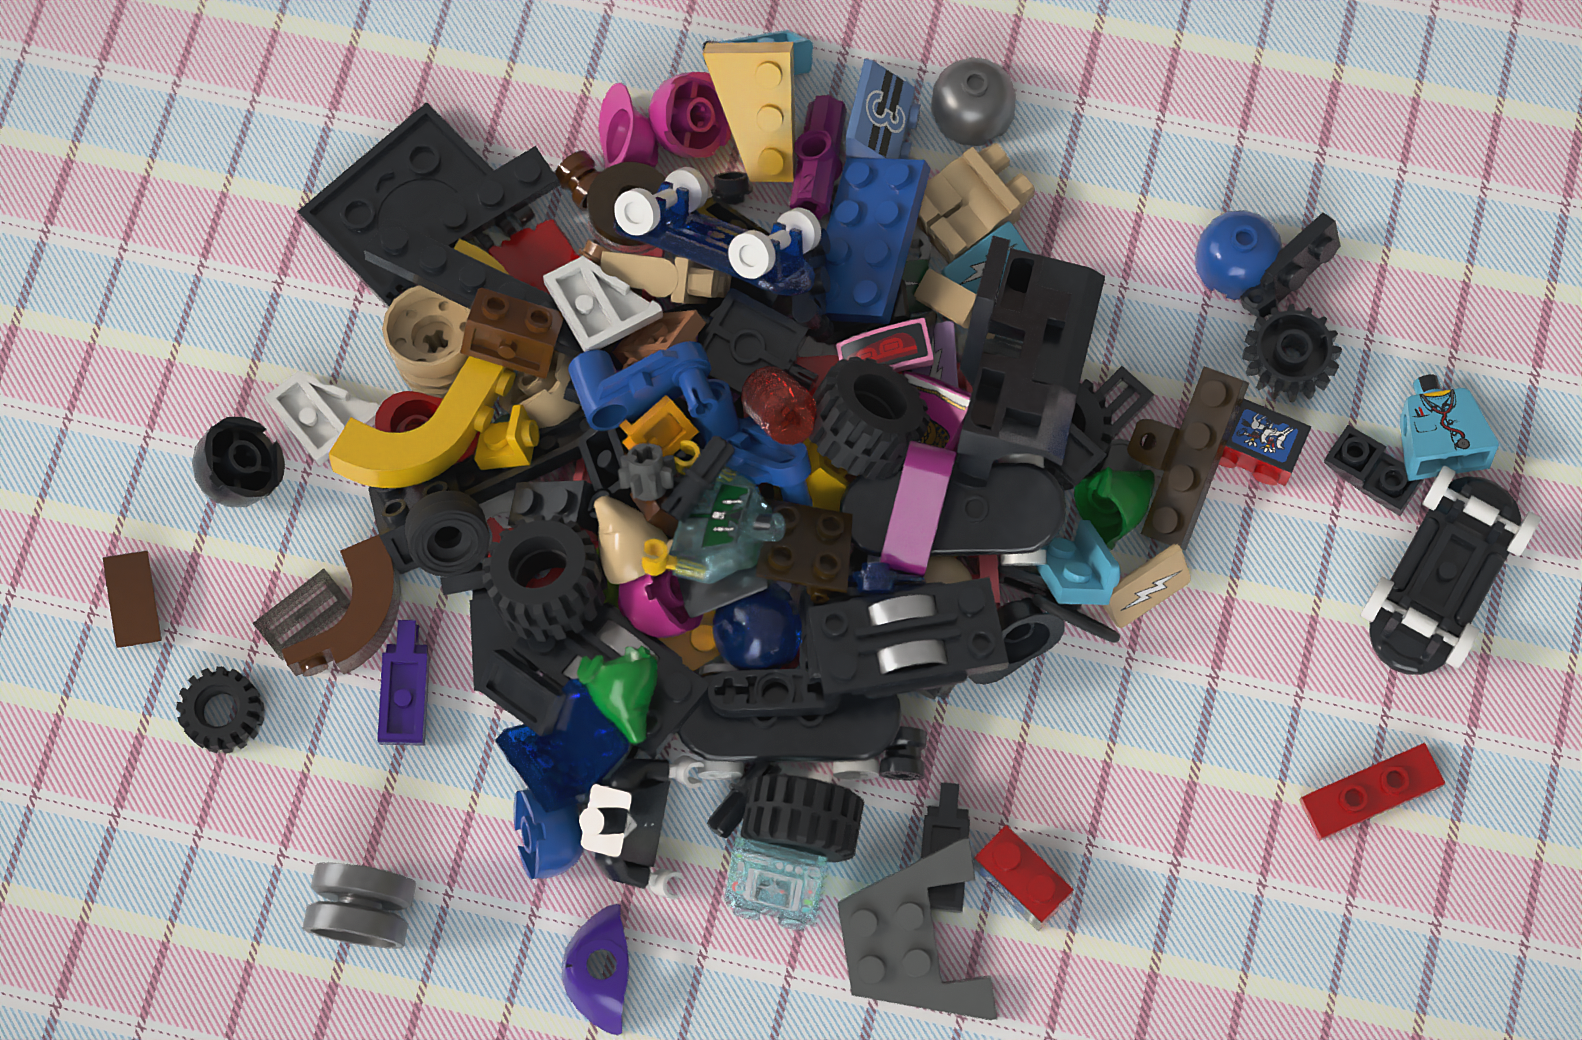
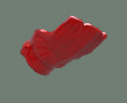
(535, 253)

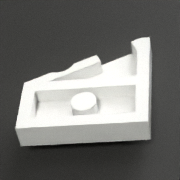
(598, 305)
(317, 412)

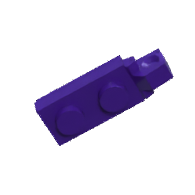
(404, 689)

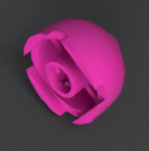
(689, 116)
(656, 606)

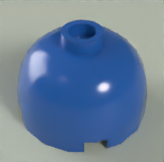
(1236, 252)
(549, 838)

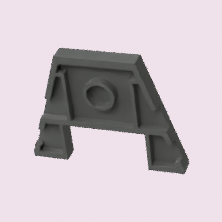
(894, 942)

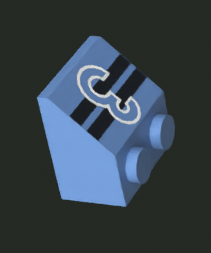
(881, 115)

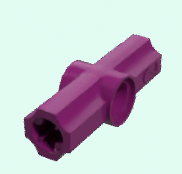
(818, 155)

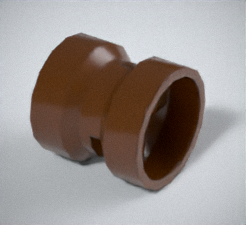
(576, 175)

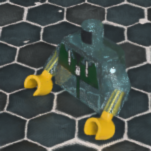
(720, 533)

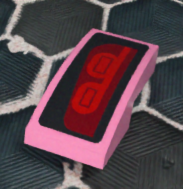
(897, 345)

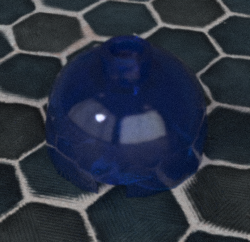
(758, 630)

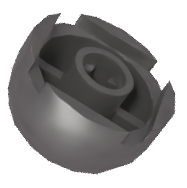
(973, 101)

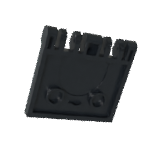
(398, 180)

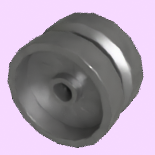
(360, 905)

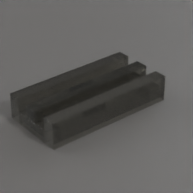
(292, 601)

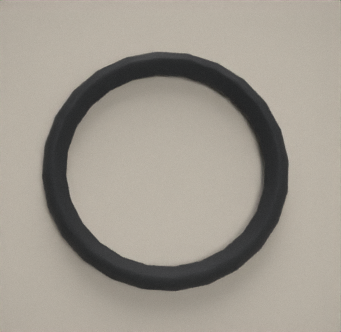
(1076, 618)

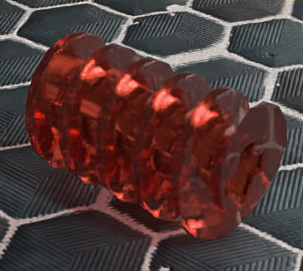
(779, 405)

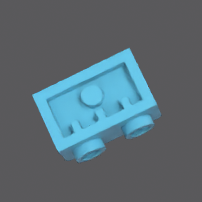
(1080, 569)

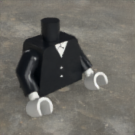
(628, 817)

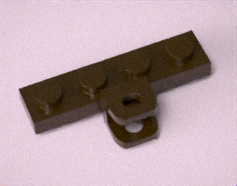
(1187, 455)

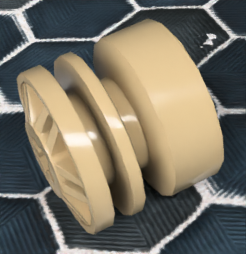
(426, 339)

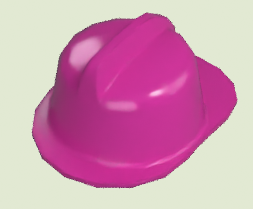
(625, 131)

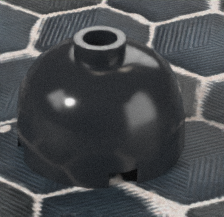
(237, 462)

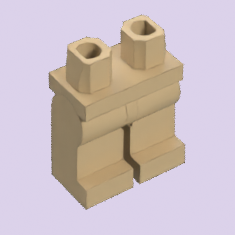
(971, 201)
(667, 277)

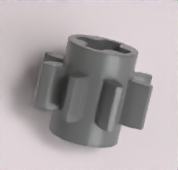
(647, 471)

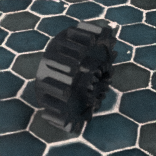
(1288, 374)

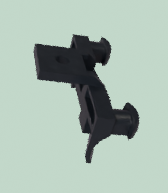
(1031, 398)

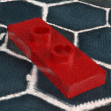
(1372, 791)

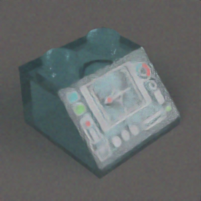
(776, 883)

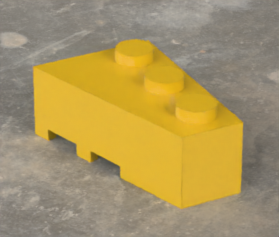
(758, 103)

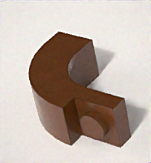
(366, 621)

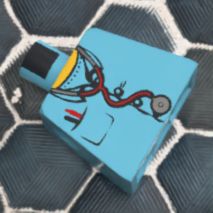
(1444, 430)

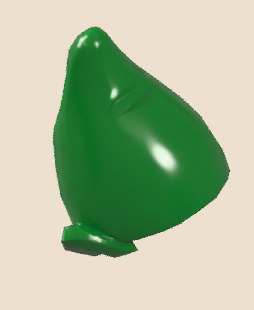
(1114, 501)
(622, 688)

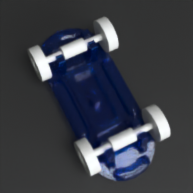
(762, 260)

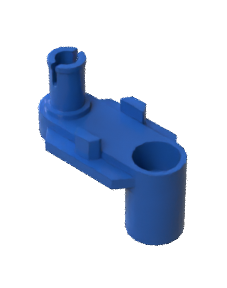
(629, 394)
(756, 453)

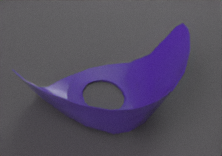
(596, 998)

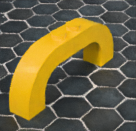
(423, 453)

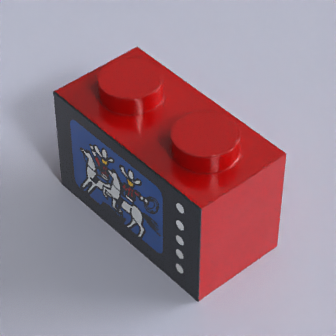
(1264, 443)
(1022, 877)

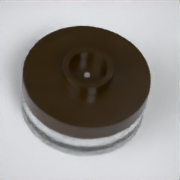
(603, 196)

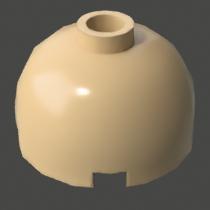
(541, 396)

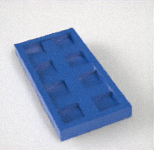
(872, 236)

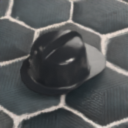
(1026, 635)

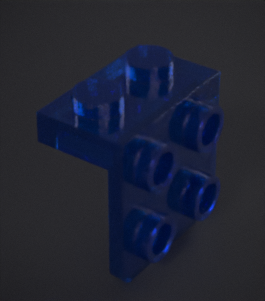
(576, 755)

